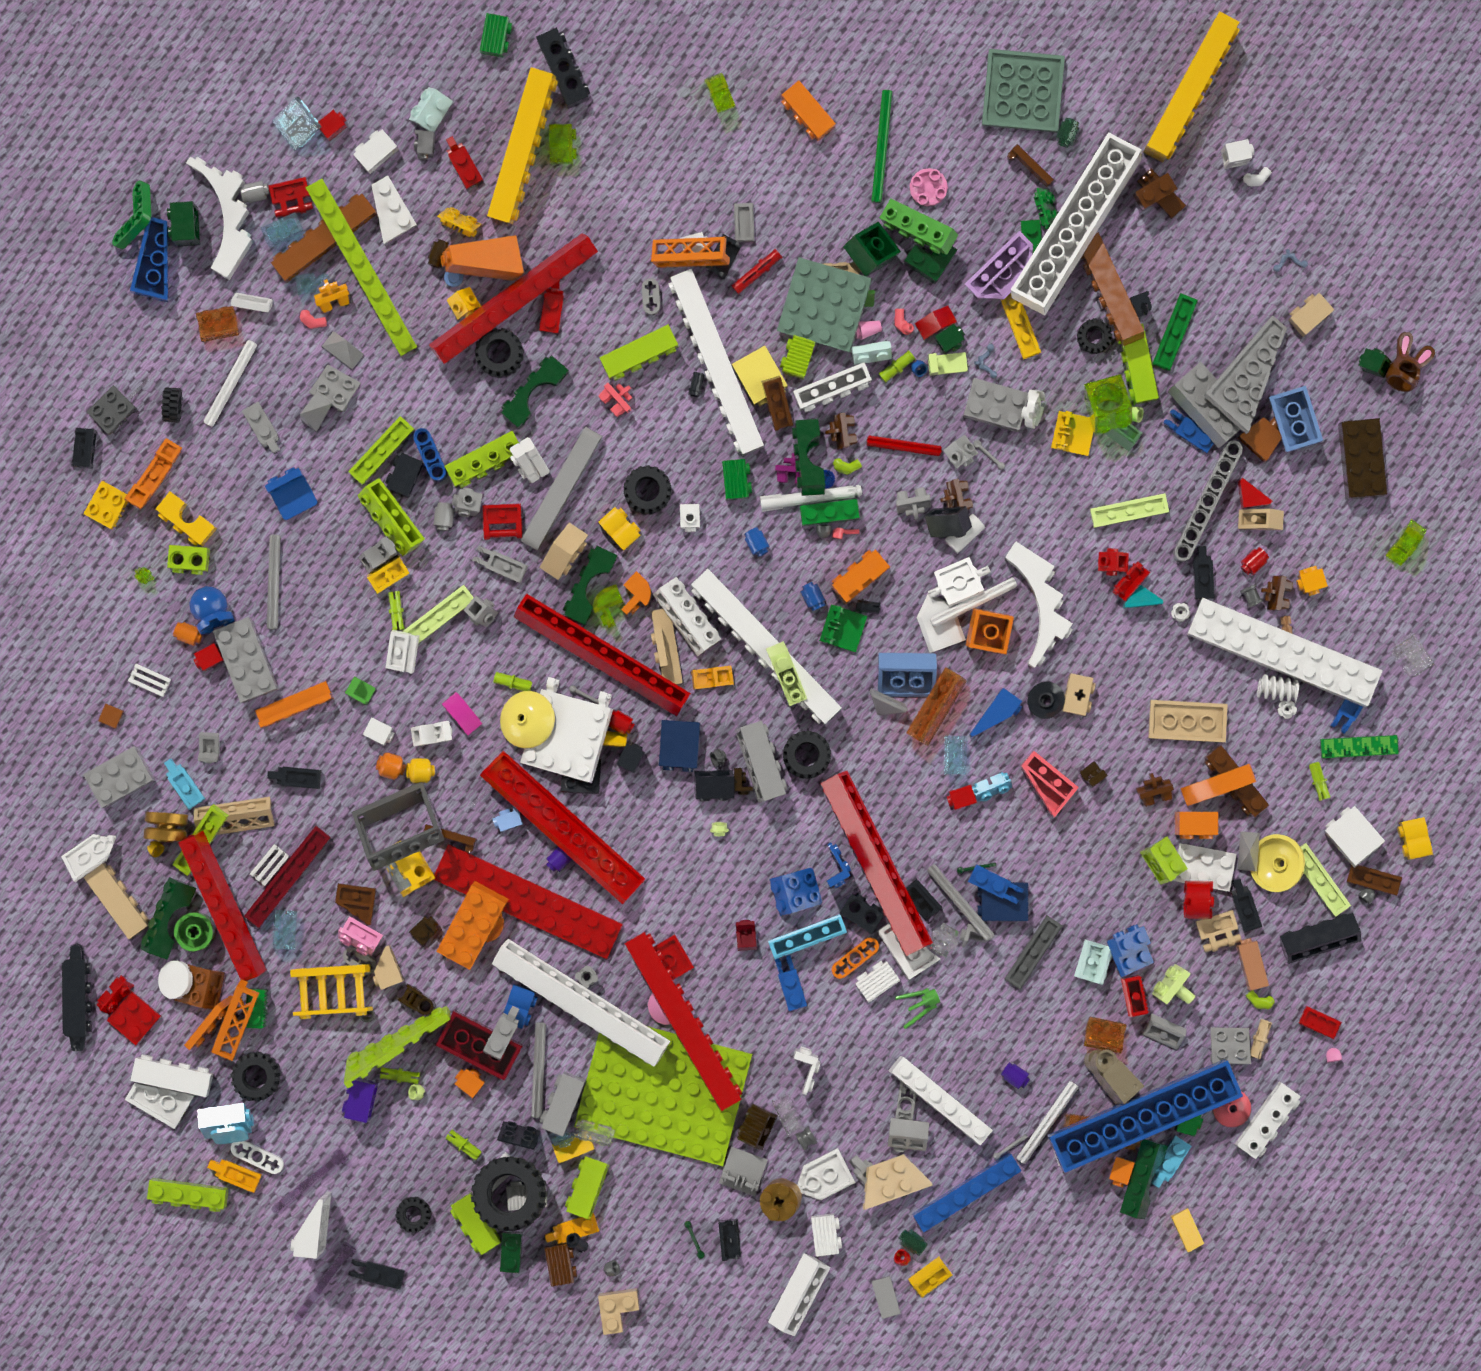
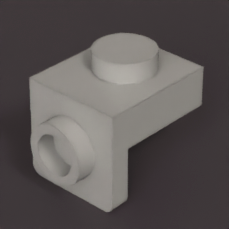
(209, 747)
(970, 933)

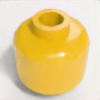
(420, 770)

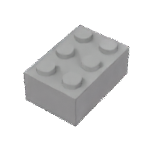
(995, 405)
(119, 777)
(562, 1103)

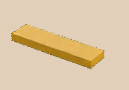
(1021, 327)

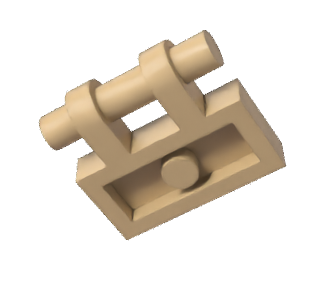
(1219, 924)

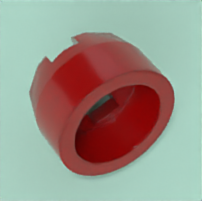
(902, 1262)

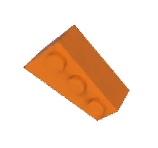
(859, 576)

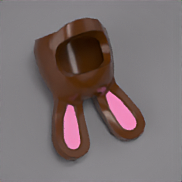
(1406, 370)

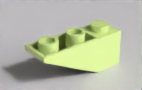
(786, 673)

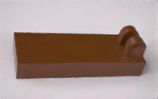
(1031, 165)
(1171, 204)
(777, 403)
(469, 841)
(1374, 879)

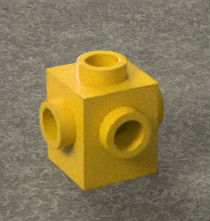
(463, 303)

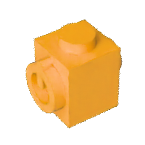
(1311, 580)

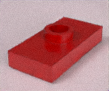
(1319, 1022)

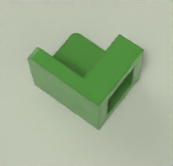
(360, 690)

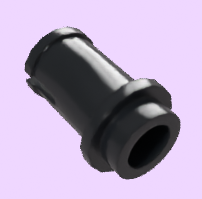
(696, 384)
(867, 606)
(574, 1241)

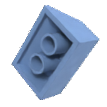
(1296, 419)
(906, 674)

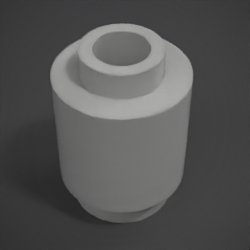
(254, 192)
(443, 516)

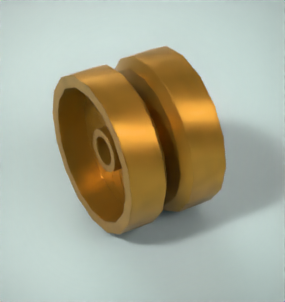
(165, 827)

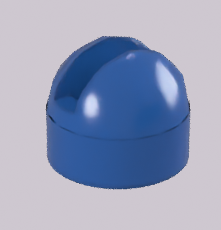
(924, 368)

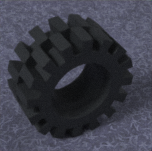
(1086, 344)
(171, 404)
(404, 1222)

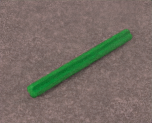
(881, 149)

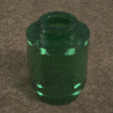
(1067, 132)
(912, 1241)

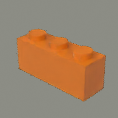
(807, 111)

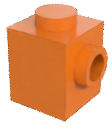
(469, 1081)
(1121, 1172)

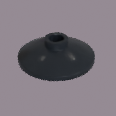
(1038, 696)

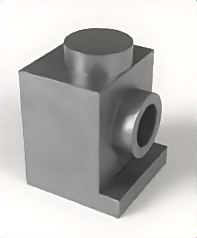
(424, 144)

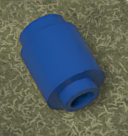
(756, 542)
(813, 596)

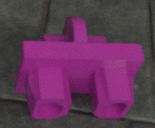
(783, 470)

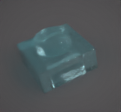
(563, 1141)

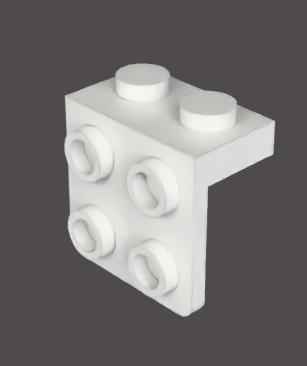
(805, 1055)

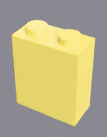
(753, 370)

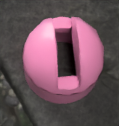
(1333, 1055)

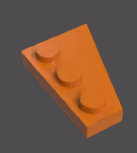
(208, 1024)

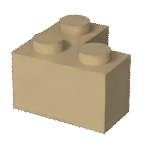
(564, 551)
(614, 1304)

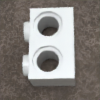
(1237, 153)

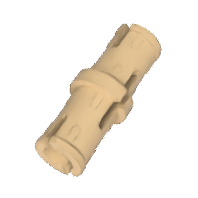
(1260, 1039)

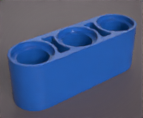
(426, 446)

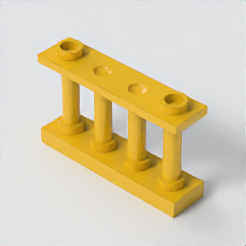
(339, 973)

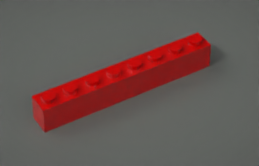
(222, 906)

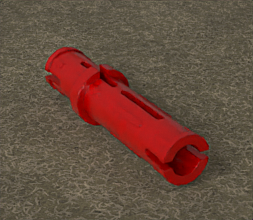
(774, 256)

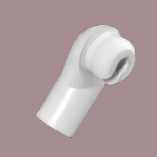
(1257, 179)

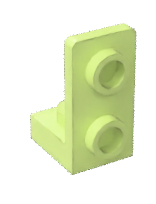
(947, 363)

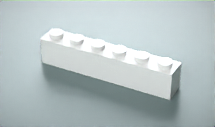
(940, 1100)

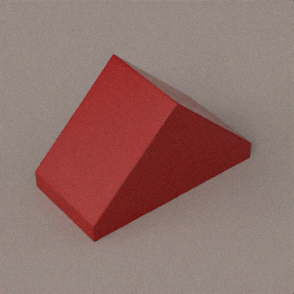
(935, 322)
(1251, 496)

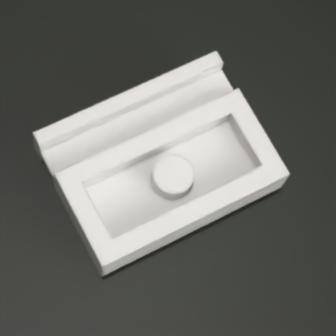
(402, 651)

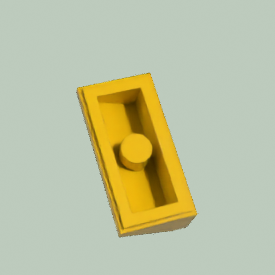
(615, 739)
(576, 1148)
(1187, 1230)
(930, 1277)

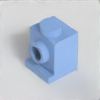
(507, 819)

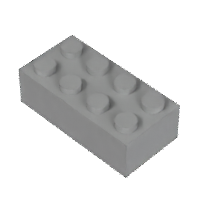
(1189, 395)
(245, 660)
(760, 761)

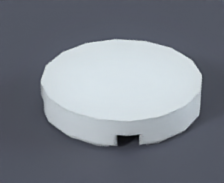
(175, 979)

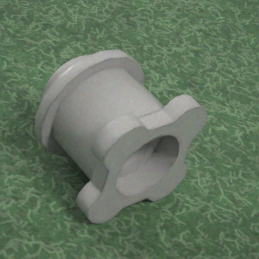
(586, 983)

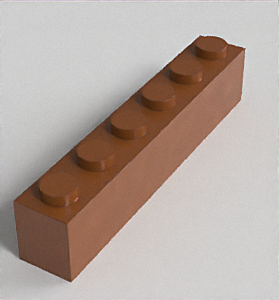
(320, 240)
(1111, 292)

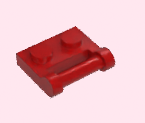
(502, 515)

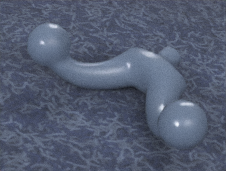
(1304, 263)
(980, 363)

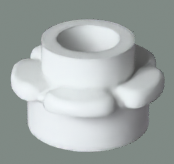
(1185, 612)
(1287, 714)

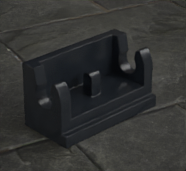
(732, 250)
(1139, 303)
(84, 448)
(923, 900)
(729, 1239)

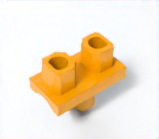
(329, 293)

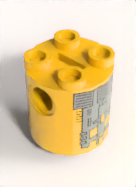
(410, 873)

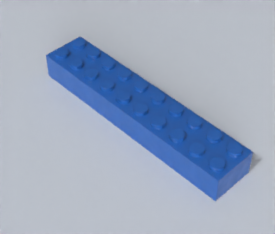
(1145, 1115)

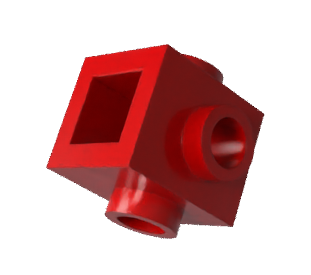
(1113, 562)

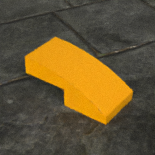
(712, 677)

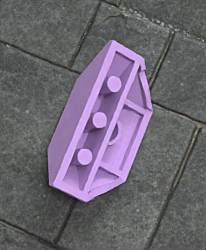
(1002, 270)

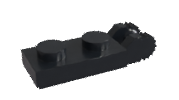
(379, 1274)

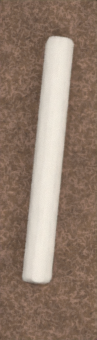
(230, 383)
(973, 602)
(1047, 1122)

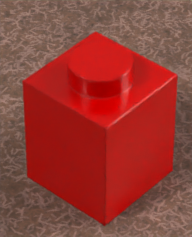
(332, 124)
(208, 657)
(961, 797)

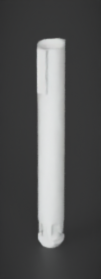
(778, 501)

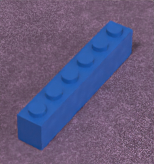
(966, 1192)

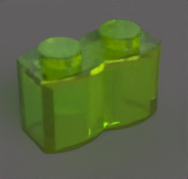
(561, 144)

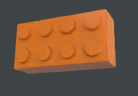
(472, 925)

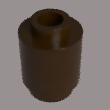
(435, 253)

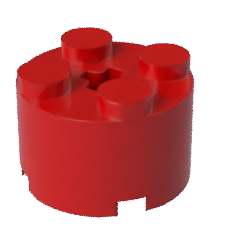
(1198, 899)

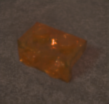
(217, 323)
(1104, 1034)

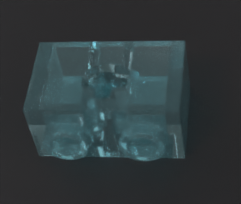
(282, 230)

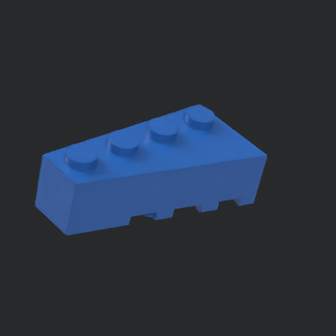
(152, 264)

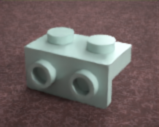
(430, 109)
(872, 352)
(1093, 962)

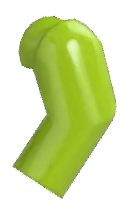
(1260, 1003)

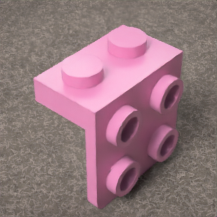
(359, 936)

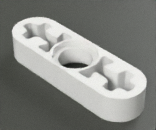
(273, 1157)

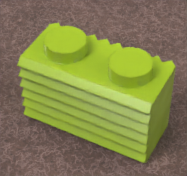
(798, 357)

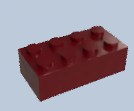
(467, 1040)

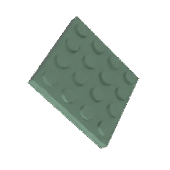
(1023, 90)
(824, 304)

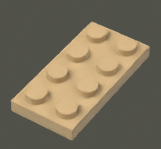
(1187, 721)

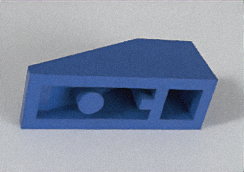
(1000, 709)

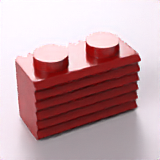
(1134, 995)

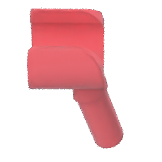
(838, 532)

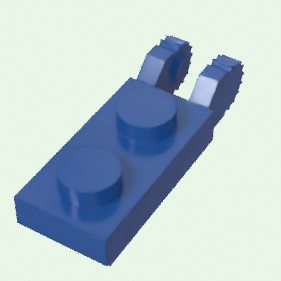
(1190, 431)
(1350, 711)
(993, 883)
(791, 985)

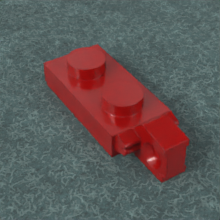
(463, 163)
(552, 309)

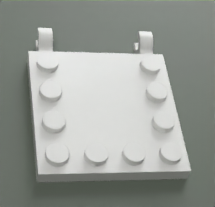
(576, 735)

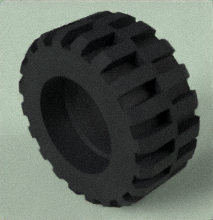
(483, 1193)

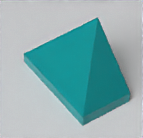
(1141, 598)

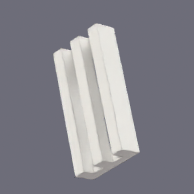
(251, 302)
(134, 673)
(264, 859)

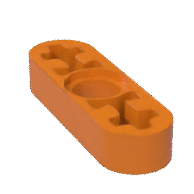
(840, 962)

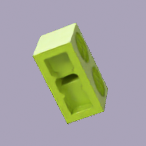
(188, 554)

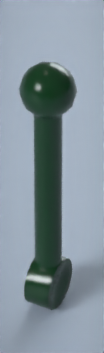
(960, 870)
(700, 1254)

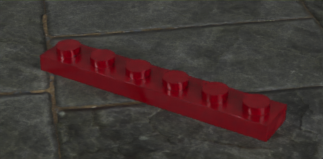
(287, 876)

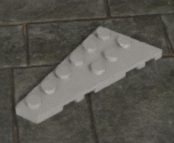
(1244, 380)

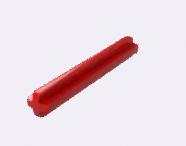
(902, 445)

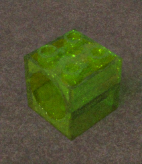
(1108, 390)

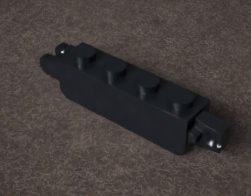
(76, 998)

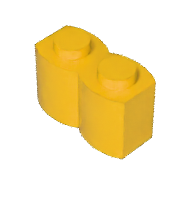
(619, 528)
(1415, 838)

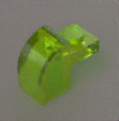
(719, 93)
(1406, 543)
(604, 601)

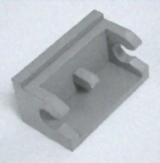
(908, 1134)

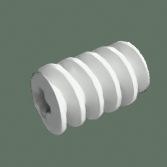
(1278, 687)

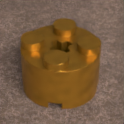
(775, 1209)

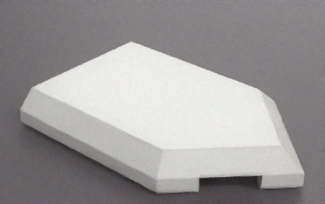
(942, 635)
(88, 855)
(825, 1176)

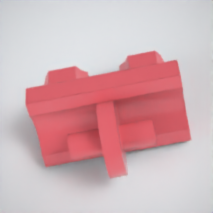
(609, 393)

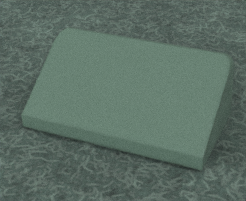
(1125, 437)

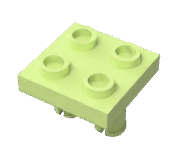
(1173, 985)

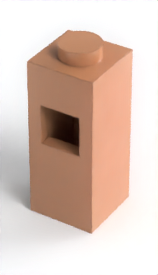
(1252, 964)

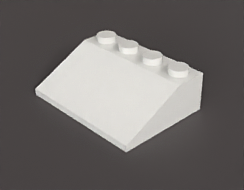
(312, 1236)

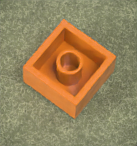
(989, 631)
(1196, 823)

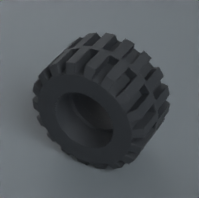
(509, 366)
(640, 474)
(819, 766)
(271, 1069)

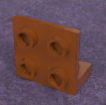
(205, 988)

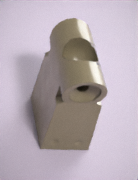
(1112, 1075)

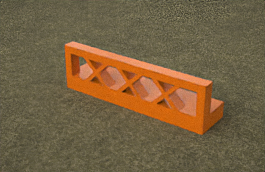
(691, 259)
(294, 704)
(230, 1016)

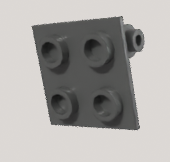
(111, 410)

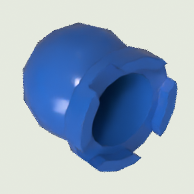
(210, 608)

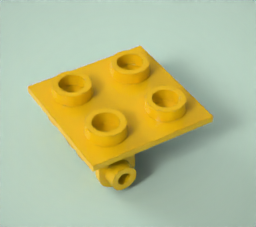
(452, 216)
(1072, 433)
(106, 505)

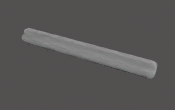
(273, 582)
(960, 902)
(538, 1070)

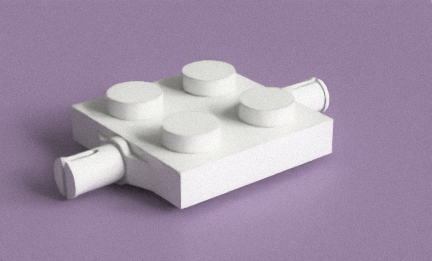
(959, 582)

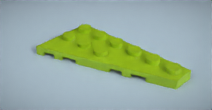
(390, 1046)

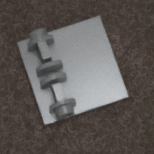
(336, 387)
(1231, 1045)
(743, 1171)

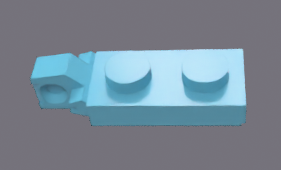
(183, 784)
(1174, 1156)

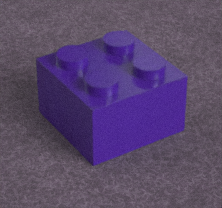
(360, 1100)

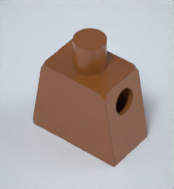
(1262, 438)

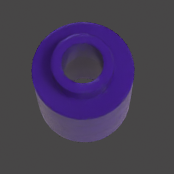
(558, 860)
(1015, 1075)

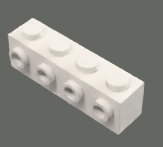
(832, 386)
(687, 616)
(172, 1076)
(1267, 1120)
(808, 1274)

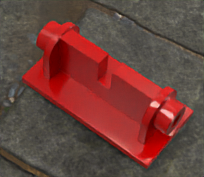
(1131, 581)
(109, 1001)

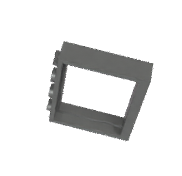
(388, 806)

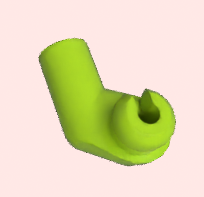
(846, 468)

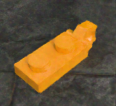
(235, 1174)
(577, 1225)

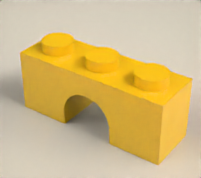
(172, 508)

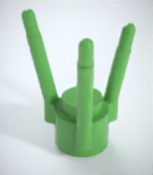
(929, 999)

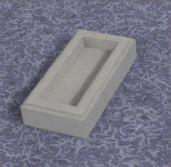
(744, 222)
(885, 1297)

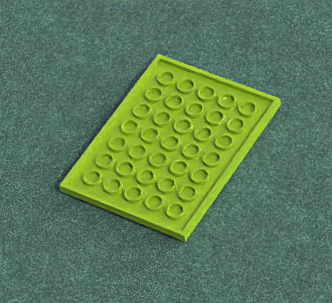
(661, 1103)

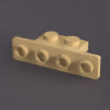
(666, 646)

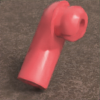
(307, 319)
(901, 324)

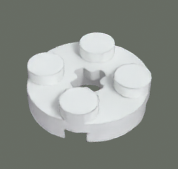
(1034, 410)

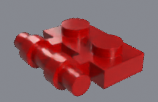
(290, 191)

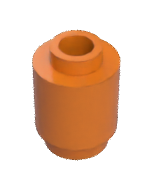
(187, 633)

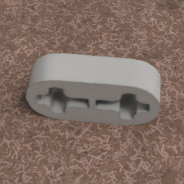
(656, 296)
(367, 958)

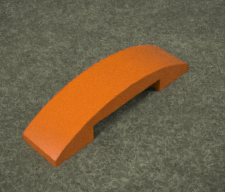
(154, 474)
(1218, 785)

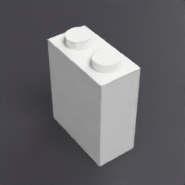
(1353, 836)

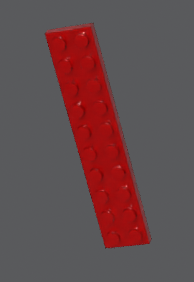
(562, 827)
(531, 902)

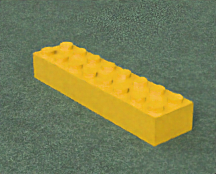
(1189, 91)
(522, 145)

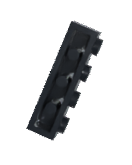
(1320, 938)

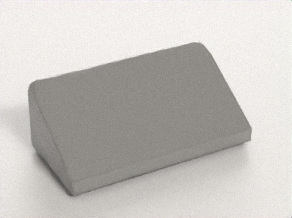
(1164, 1032)

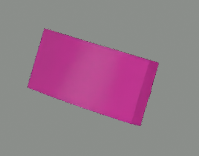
(461, 713)

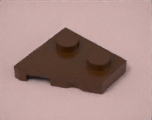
(357, 900)

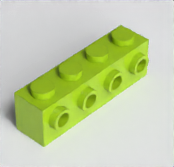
(639, 352)
(1139, 371)
(482, 460)
(390, 517)
(187, 1193)

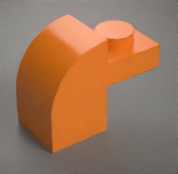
(640, 589)

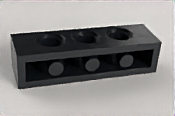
(571, 96)

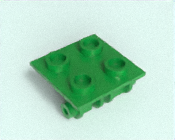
(1045, 199)
(843, 628)

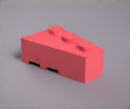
(1048, 782)

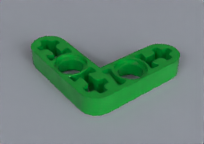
(139, 219)

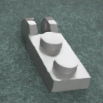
(502, 565)

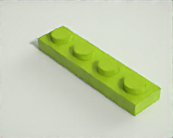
(381, 450)
(210, 825)

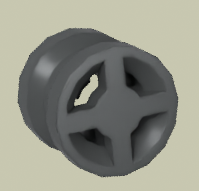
(806, 1138)

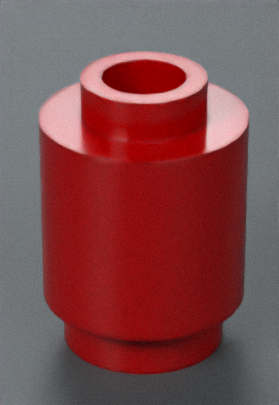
(1254, 561)
(621, 722)

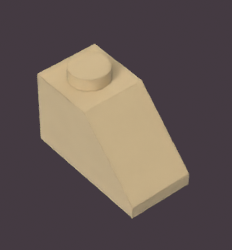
(1261, 519)
(387, 970)

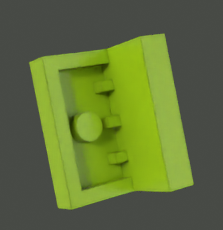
(1163, 860)

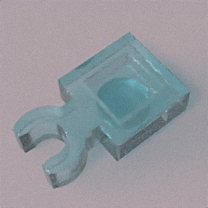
(308, 283)

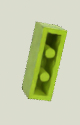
(587, 1187)
(481, 1234)

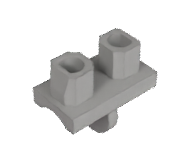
(913, 505)

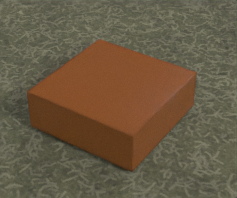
(111, 716)

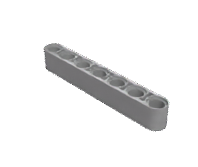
(561, 488)
(1214, 494)

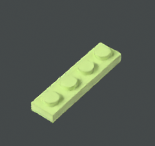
(1129, 510)
(440, 614)
(1323, 883)

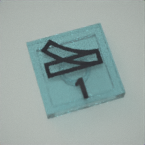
(296, 123)

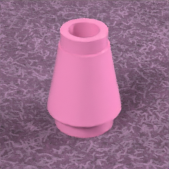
(867, 329)

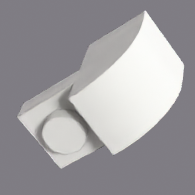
(431, 733)

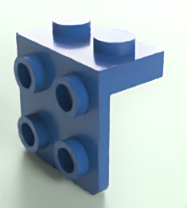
(291, 493)
(838, 879)
(796, 891)

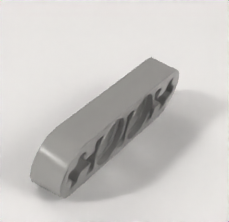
(904, 1114)

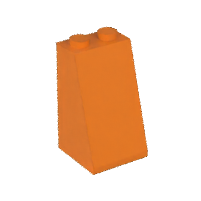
(485, 258)

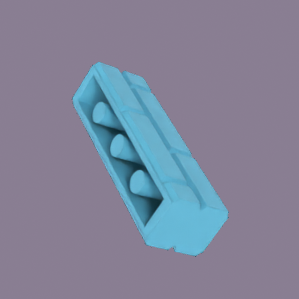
(807, 936)

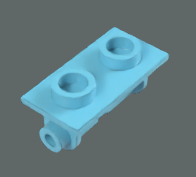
(1000, 784)

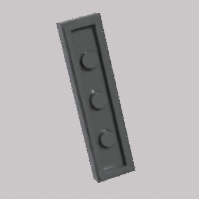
(1033, 952)

